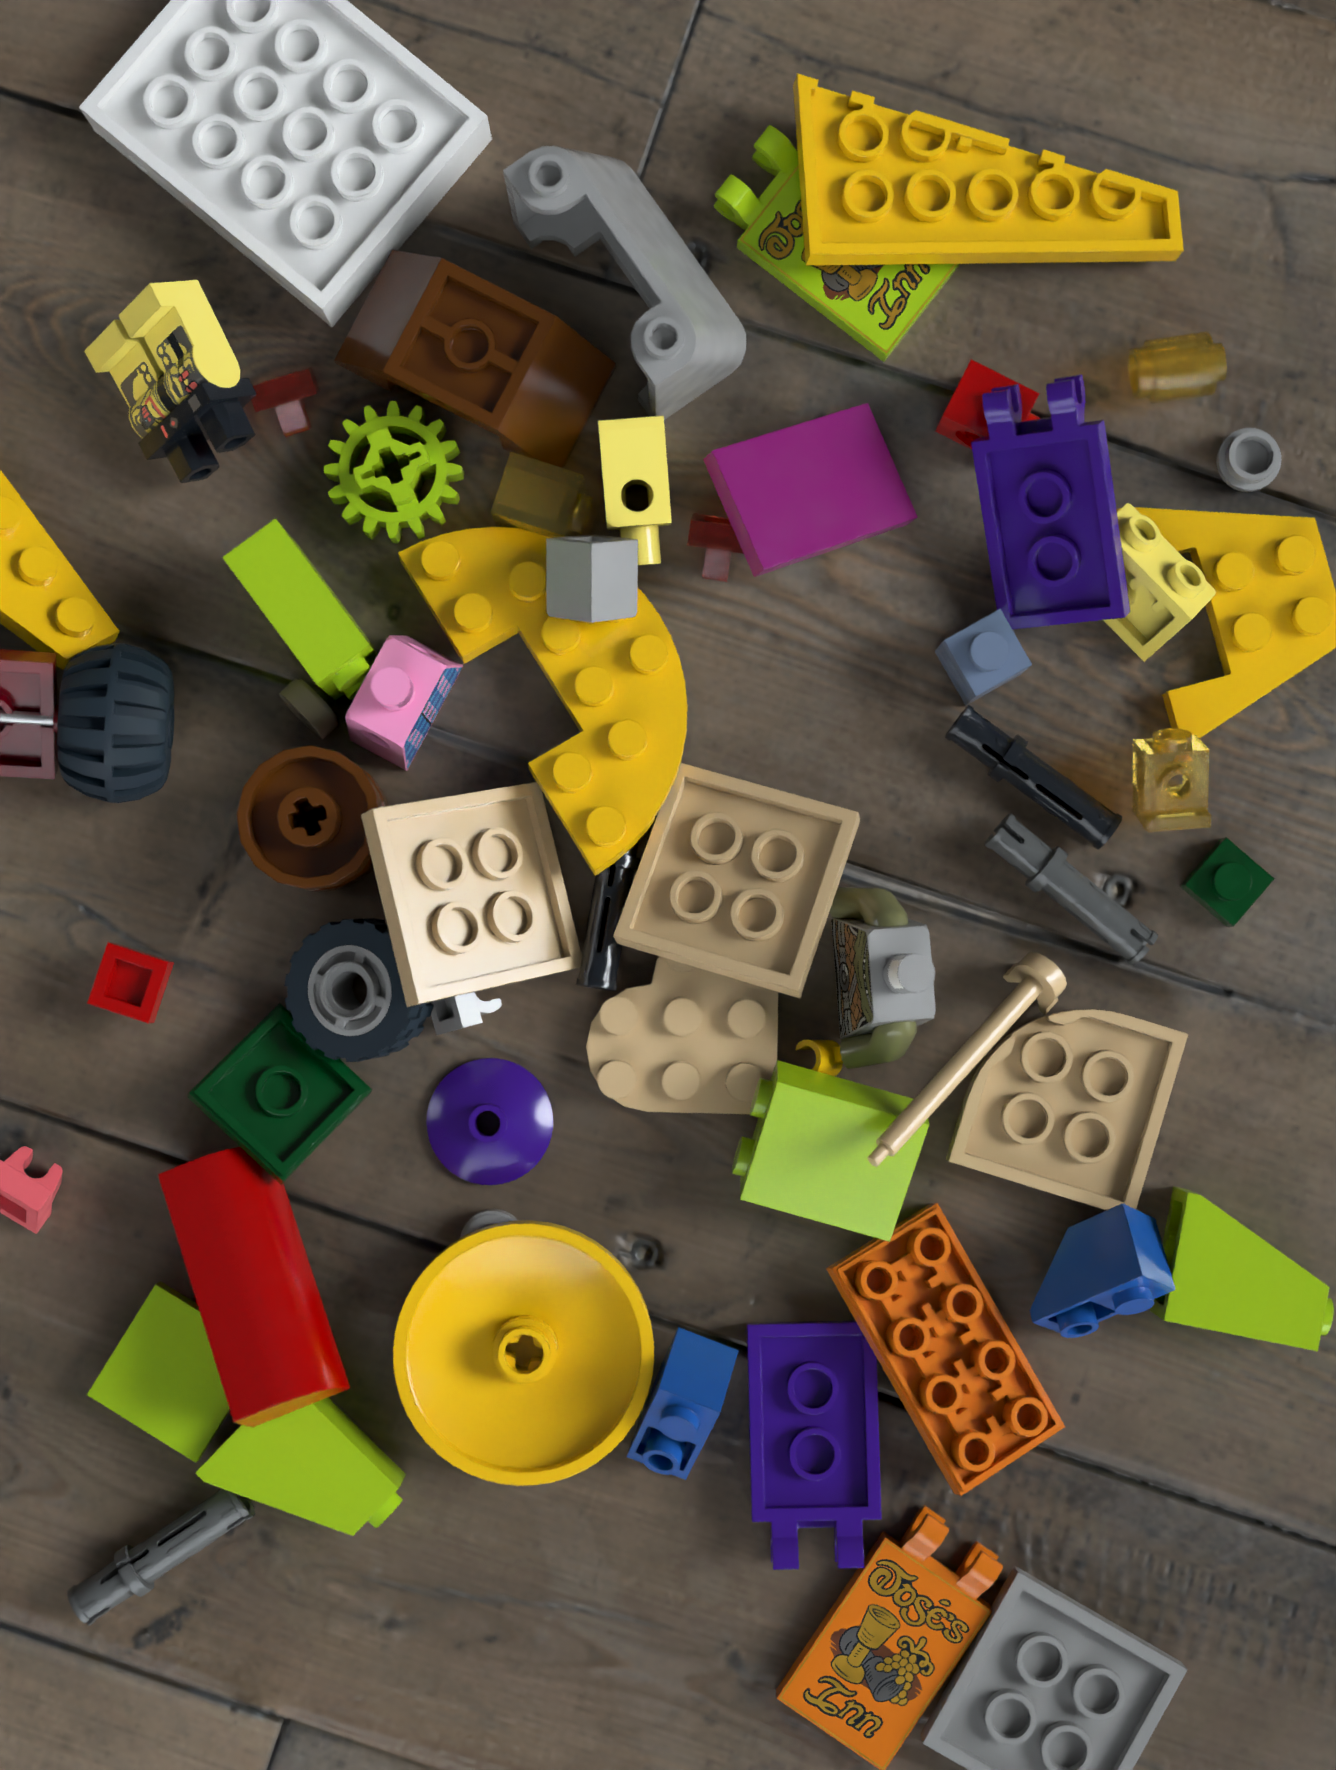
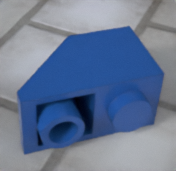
(1101, 1271)
(683, 1404)

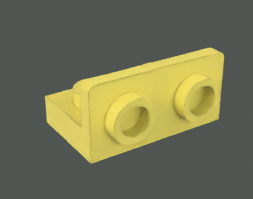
(1161, 586)

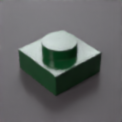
(1227, 882)

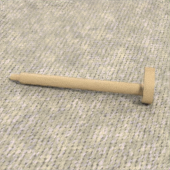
(1038, 980)

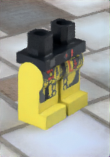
(176, 377)

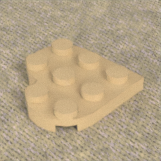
(685, 1042)

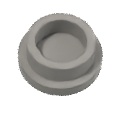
(1248, 459)

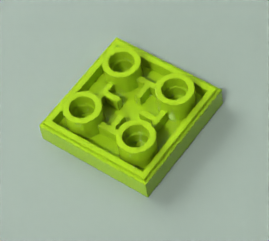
(166, 1375)

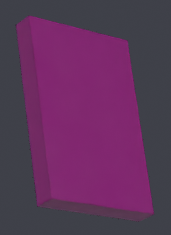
(809, 488)

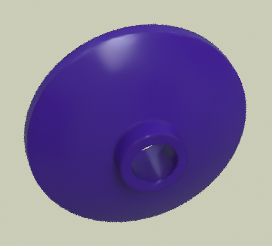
(523, 1116)

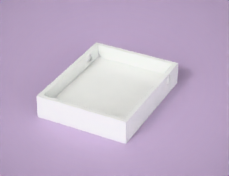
(290, 135)

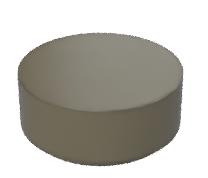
(309, 708)

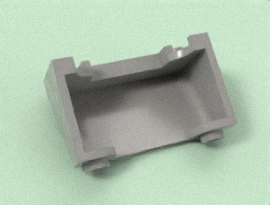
(584, 197)

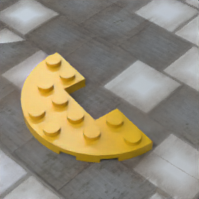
(611, 675)

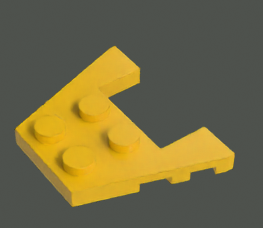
(1268, 608)

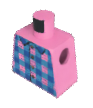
(400, 699)

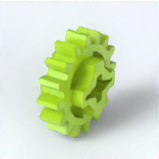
(371, 479)

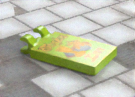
(865, 301)

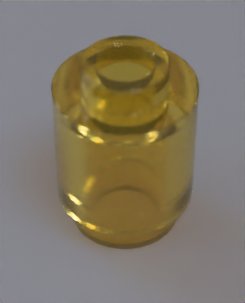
(1176, 367)

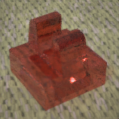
(286, 396)
(719, 540)

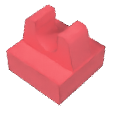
(27, 1198)

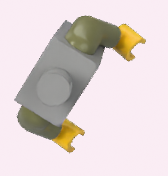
(880, 981)

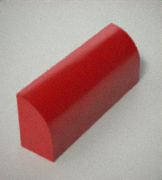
(252, 1286)

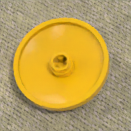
(523, 1353)

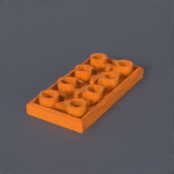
(946, 1349)

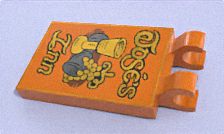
(891, 1640)

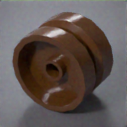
(277, 810)

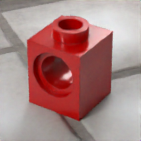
(965, 415)

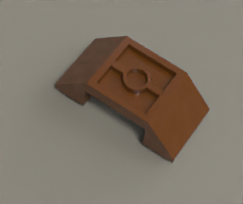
(477, 355)

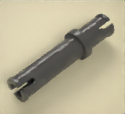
(1050, 872)
(140, 1566)

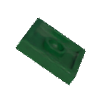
(278, 1095)

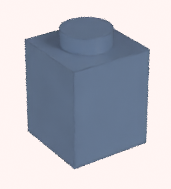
(983, 657)

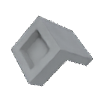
(591, 578)

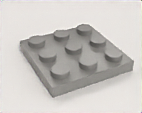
(1051, 1688)

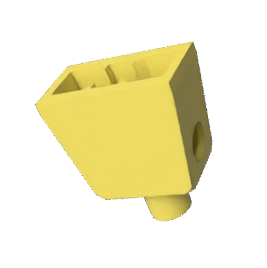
(636, 455)

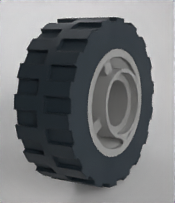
(324, 997)

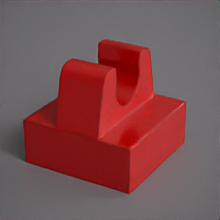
(130, 982)

